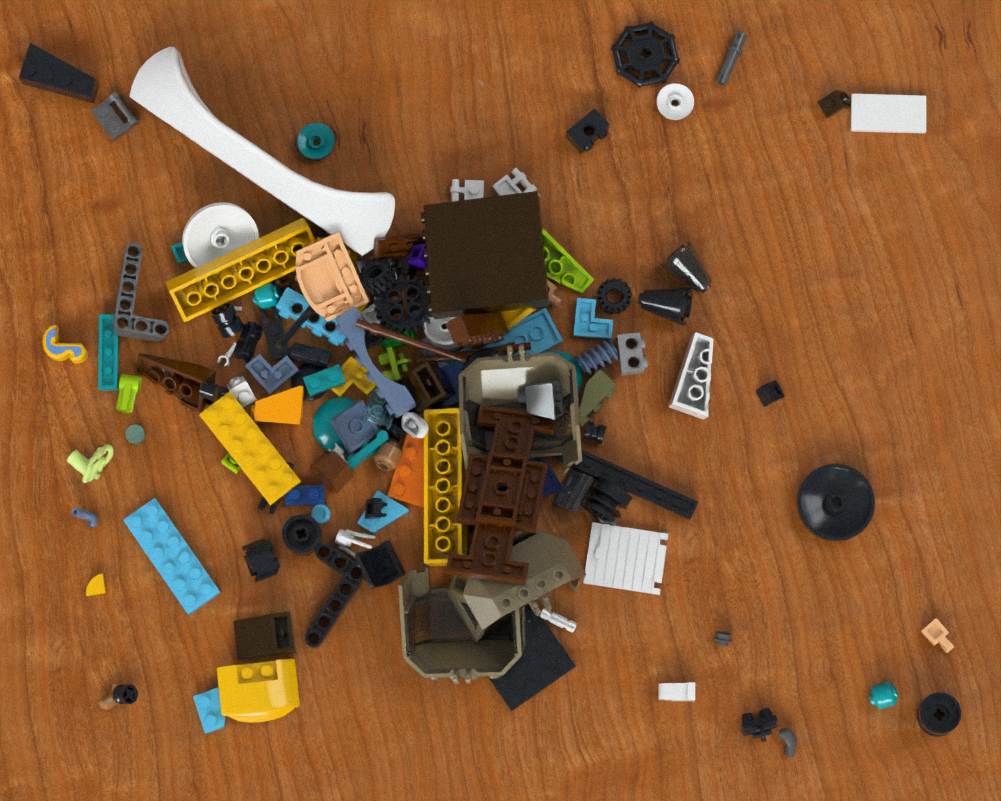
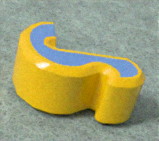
(62, 351)

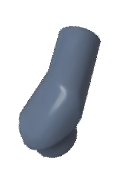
(86, 515)

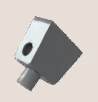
(543, 398)

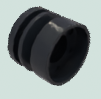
(607, 499)
(945, 705)

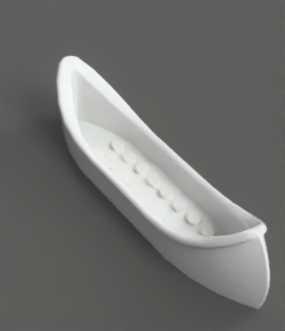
(168, 93)

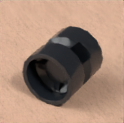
(227, 319)

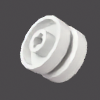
(437, 335)

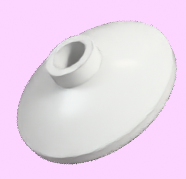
(677, 93)

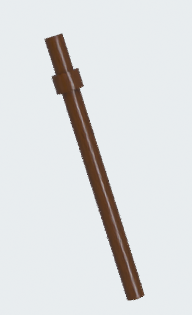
(375, 329)
(420, 360)

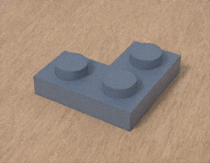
(272, 377)

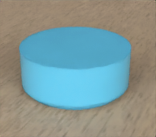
(320, 513)

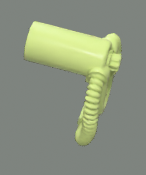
(87, 467)

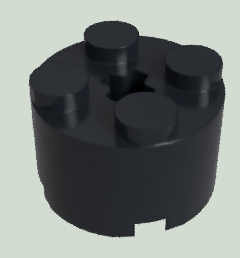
(297, 524)
(260, 559)

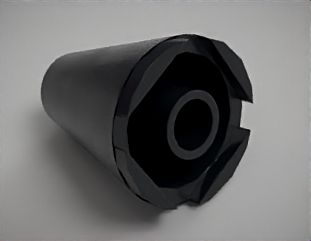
(668, 303)

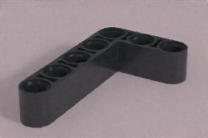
(347, 579)

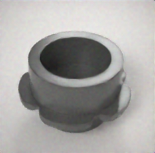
(722, 638)

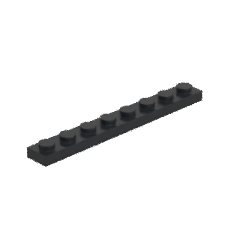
(635, 484)

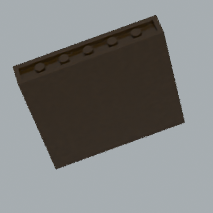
(485, 255)

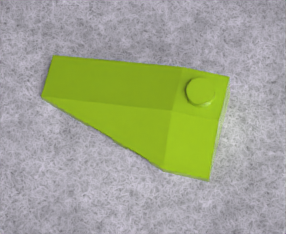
(563, 267)

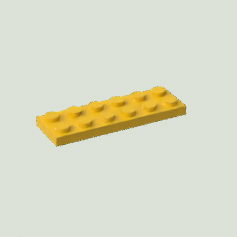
(250, 448)

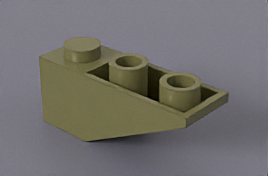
(596, 391)

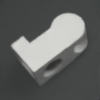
(676, 691)

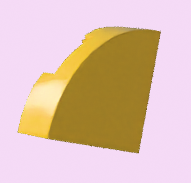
(96, 586)

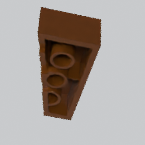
(477, 329)
(332, 471)

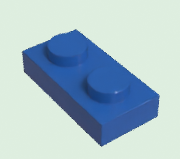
(305, 496)

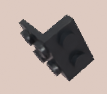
(380, 565)

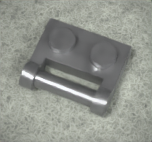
(109, 119)

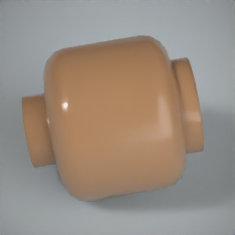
(388, 456)

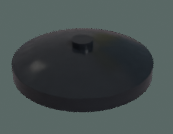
(835, 502)

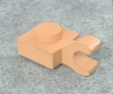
(936, 633)

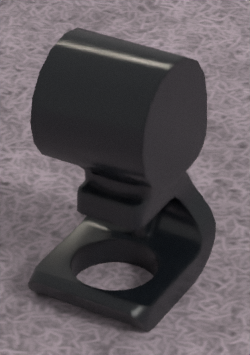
(212, 392)

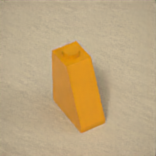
(281, 407)

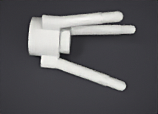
(346, 538)

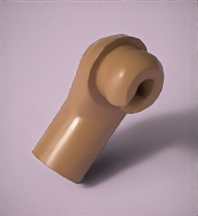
(108, 702)

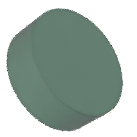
(135, 434)

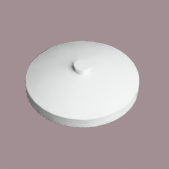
(217, 231)

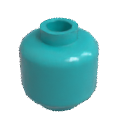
(267, 295)
(883, 695)

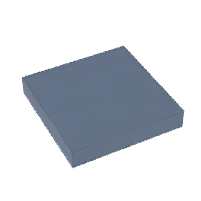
(352, 427)

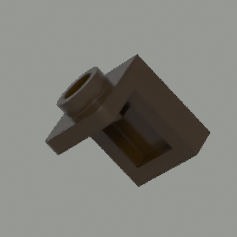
(834, 103)

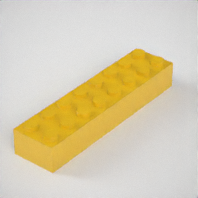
(239, 270)
(443, 487)

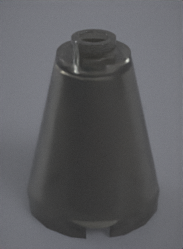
(688, 268)

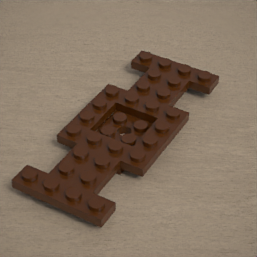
(497, 512)

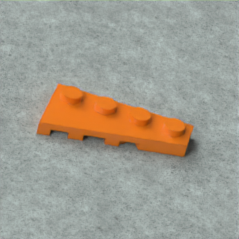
(409, 474)

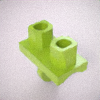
(390, 357)

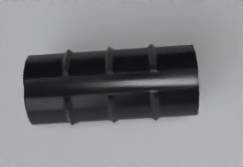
(310, 355)

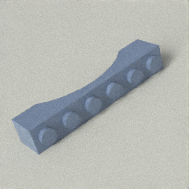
(396, 395)

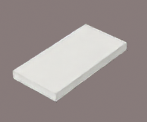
(888, 113)

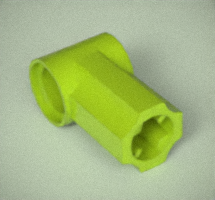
(129, 387)

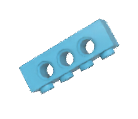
(291, 299)

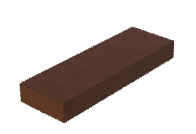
(396, 245)

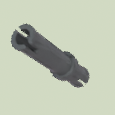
(734, 51)

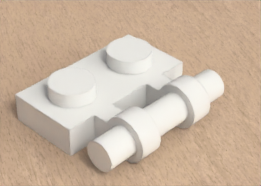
(507, 186)
(472, 190)

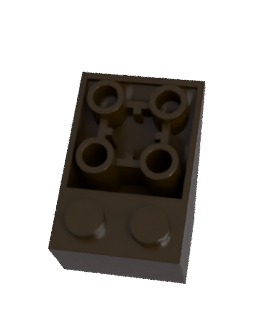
(426, 386)
(264, 636)

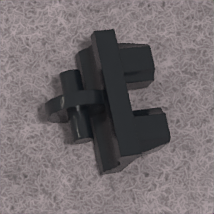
(759, 727)

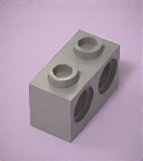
(626, 354)

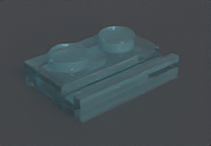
(377, 412)

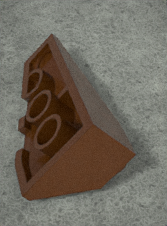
(178, 378)

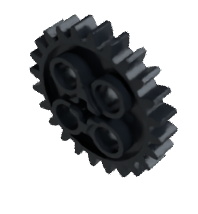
(387, 308)

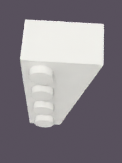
(694, 378)

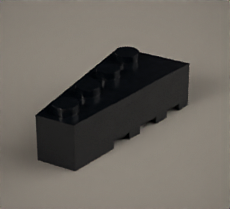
(54, 75)

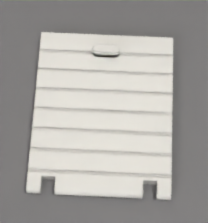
(625, 558)

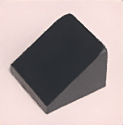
(770, 393)

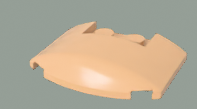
(329, 277)

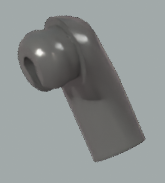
(790, 739)

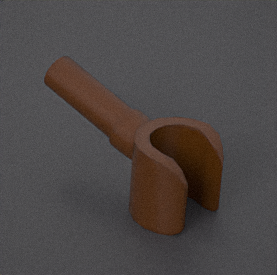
(284, 284)

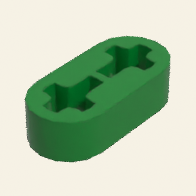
(397, 344)

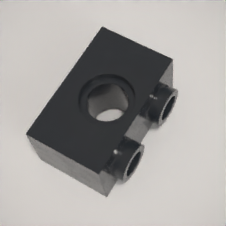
(591, 121)

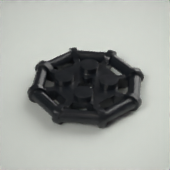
(638, 62)

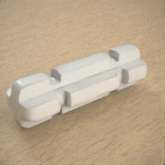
(558, 620)

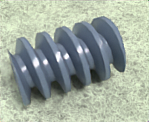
(597, 356)

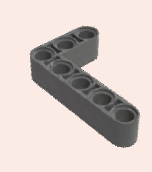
(128, 298)

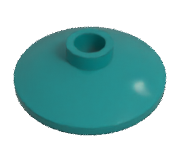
(315, 132)

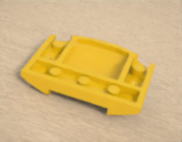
(258, 690)

